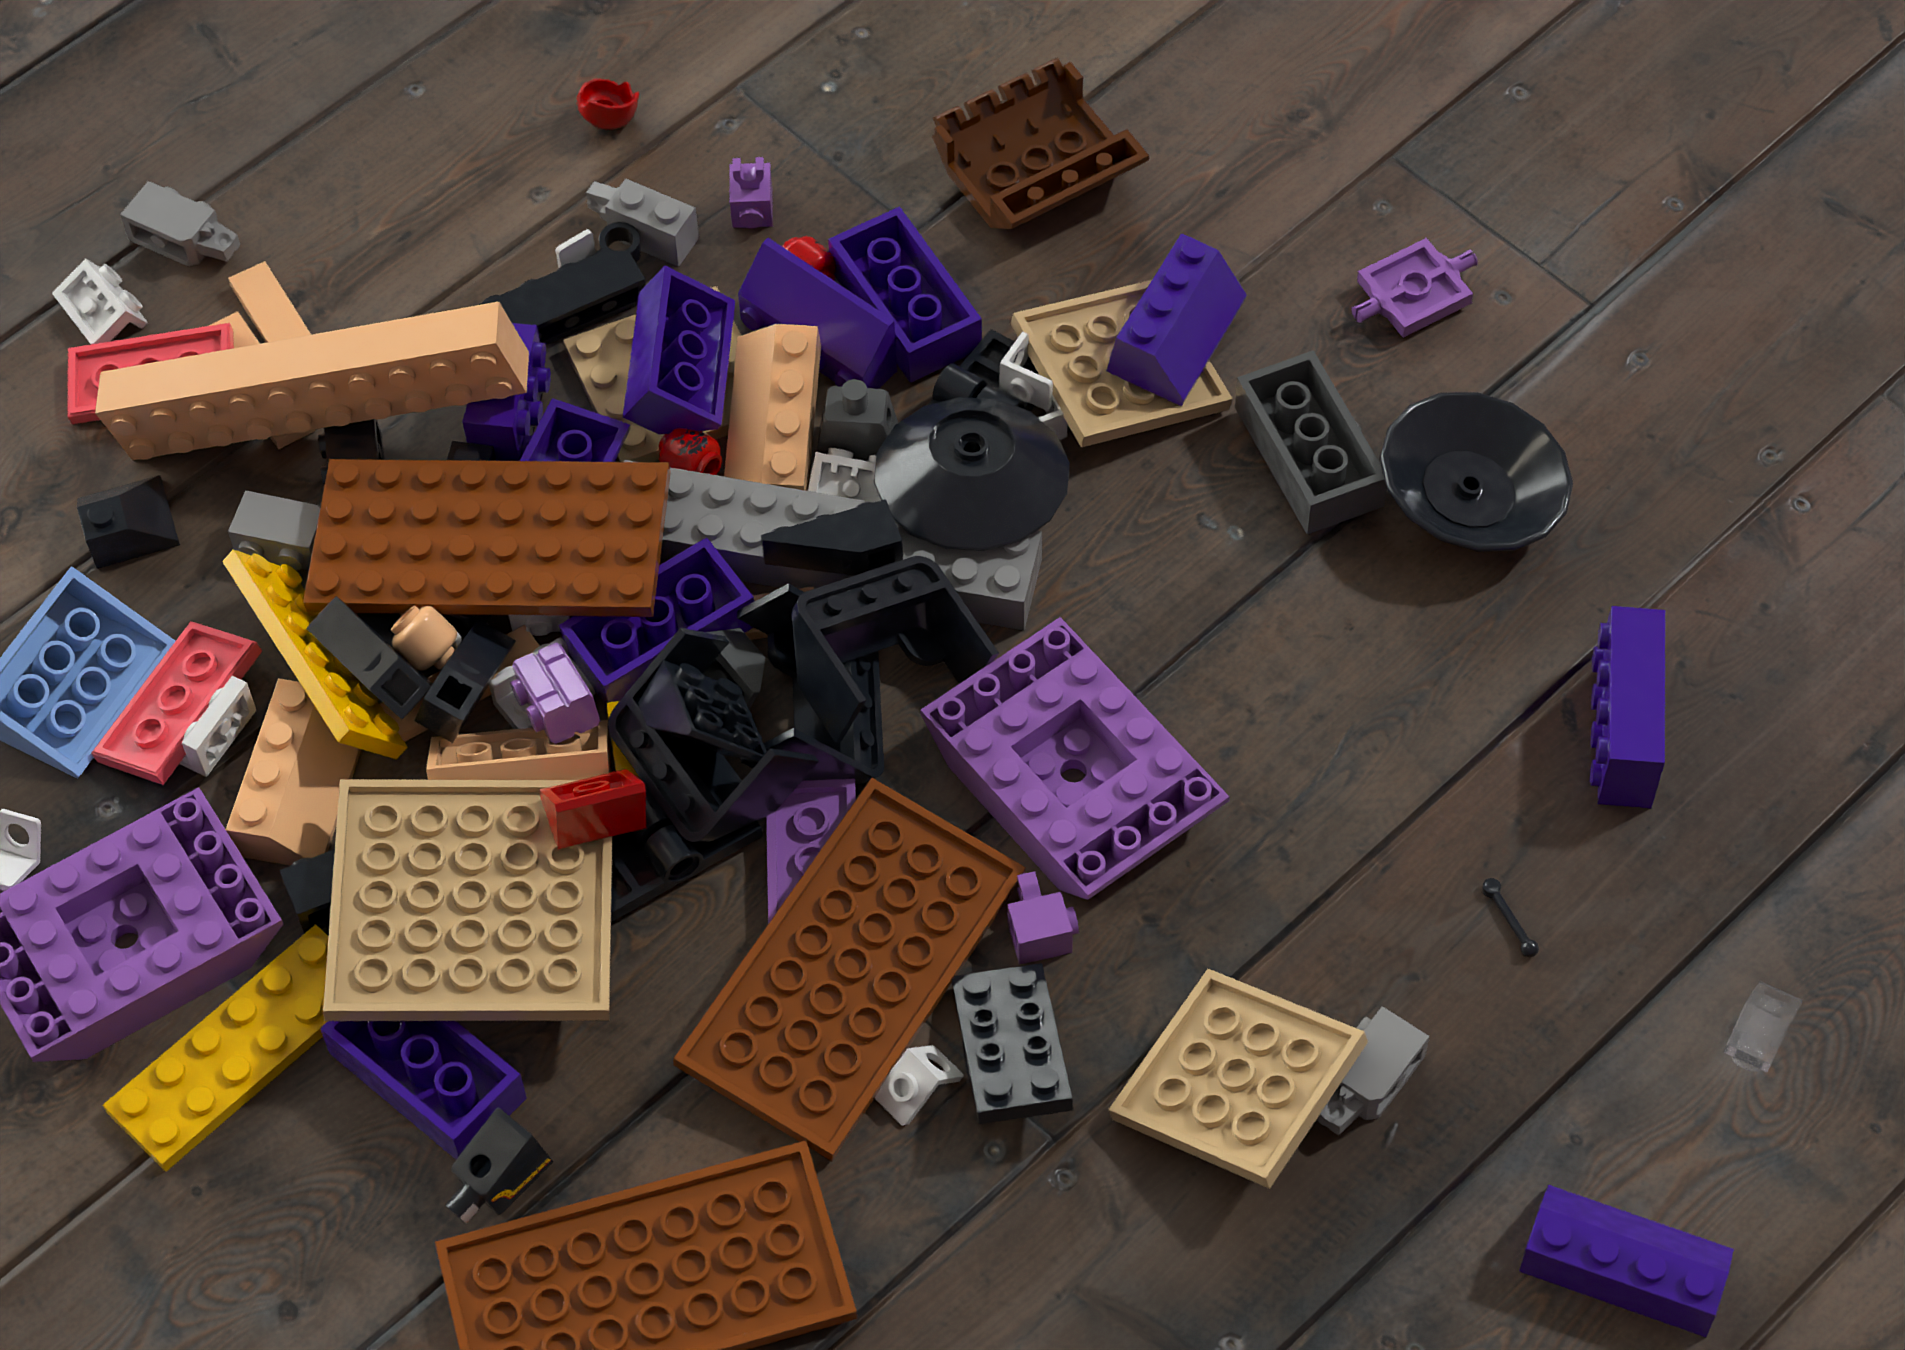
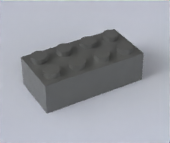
(1310, 442)

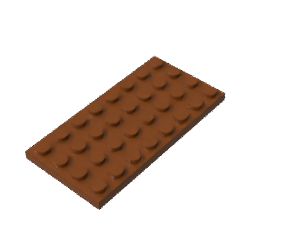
(490, 537)
(849, 968)
(666, 1265)

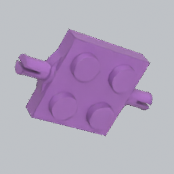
(1415, 287)

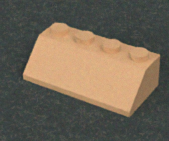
(774, 406)
(520, 756)
(291, 782)

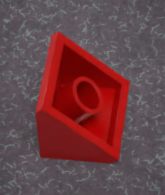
(595, 808)

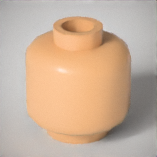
(424, 638)

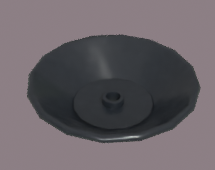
(1483, 445)
(972, 473)

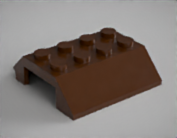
(1031, 147)

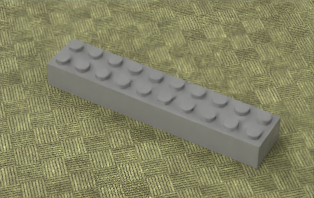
(736, 512)

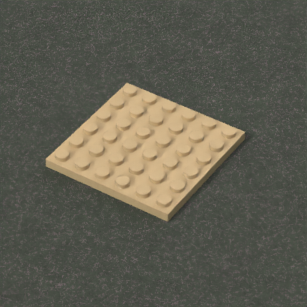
(464, 907)

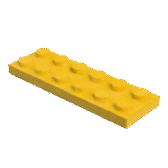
(337, 694)
(227, 1055)

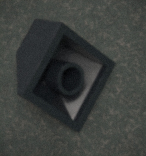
(127, 522)

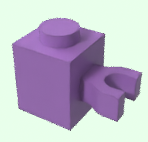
(751, 194)
(1040, 924)

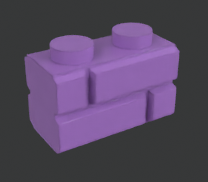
(555, 694)

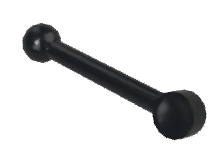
(1491, 889)

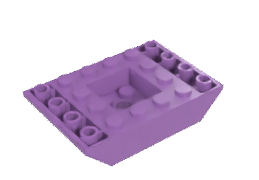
(1059, 710)
(162, 878)

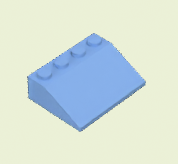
(74, 672)

